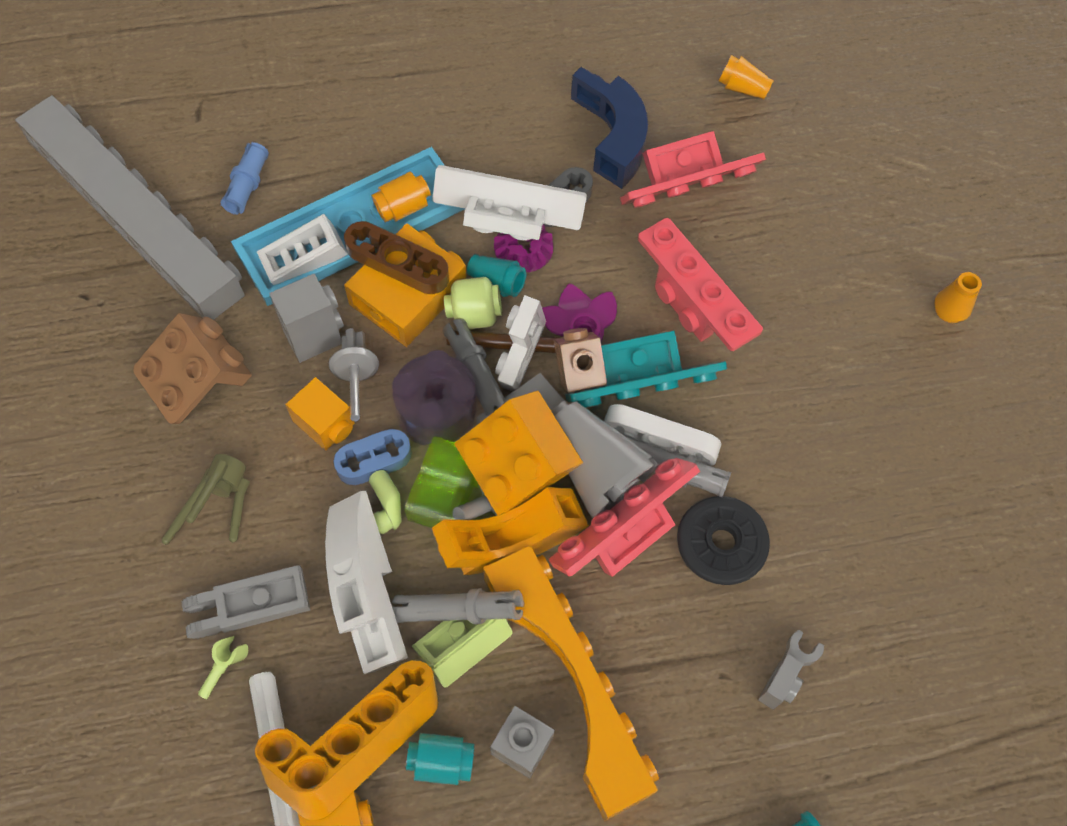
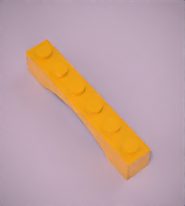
(613, 766)

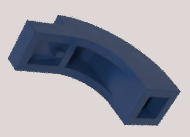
(624, 112)

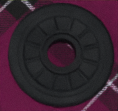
(720, 565)

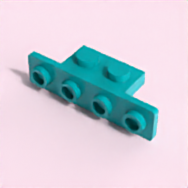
(642, 364)

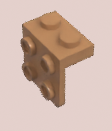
(187, 364)

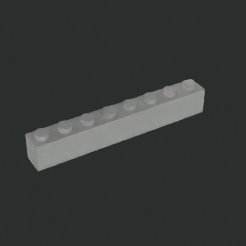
(131, 209)

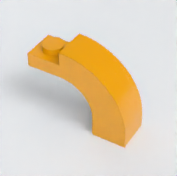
(539, 522)

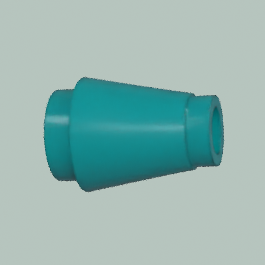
(501, 272)

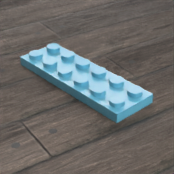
(342, 209)

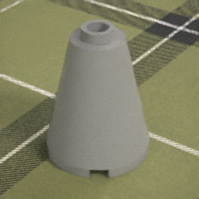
(608, 458)

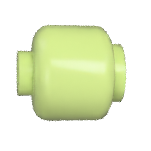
(474, 301)

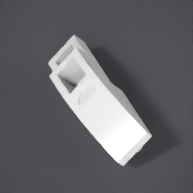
(356, 583)

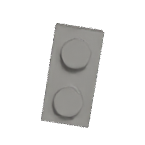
(308, 316)

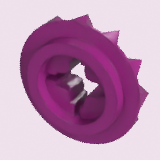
(539, 252)

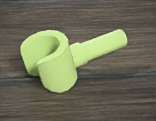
(222, 658)

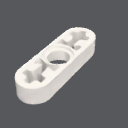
(664, 433)

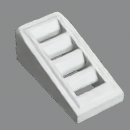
(308, 233)

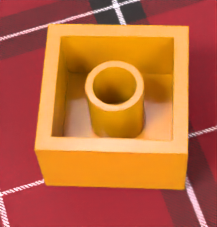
(518, 452)

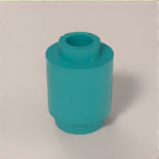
(440, 759)

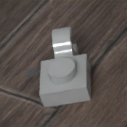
(784, 680)

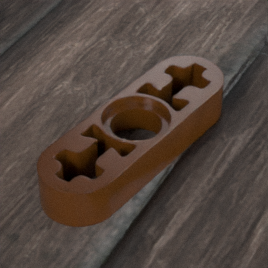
(405, 272)

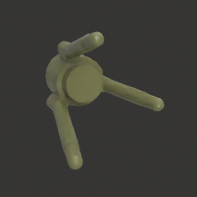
(221, 479)

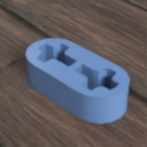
(372, 456)

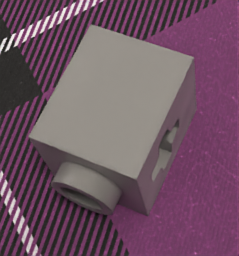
(522, 742)

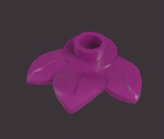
(578, 311)

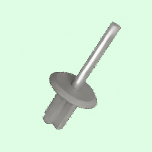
(353, 364)

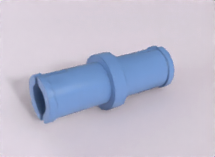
(244, 178)

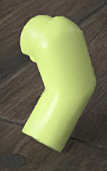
(390, 500)

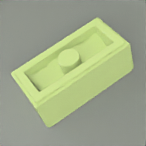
(460, 645)

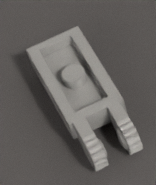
(249, 602)

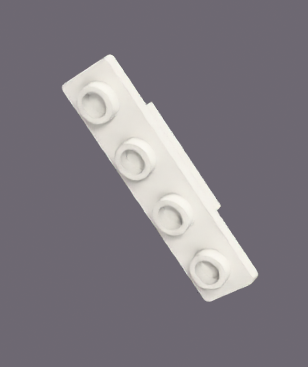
(507, 203)

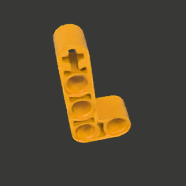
(368, 730)

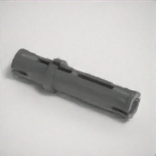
(474, 358)

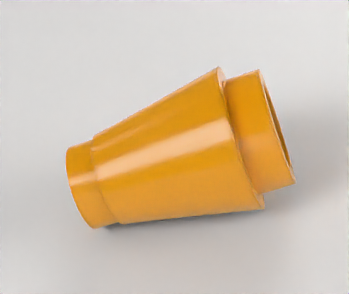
(745, 78)
(958, 298)

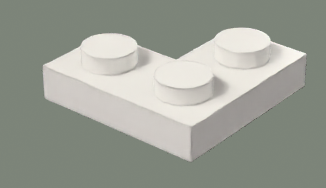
(525, 327)

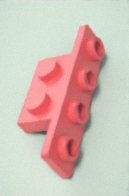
(687, 163)
(696, 289)
(629, 526)

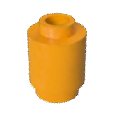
(401, 197)

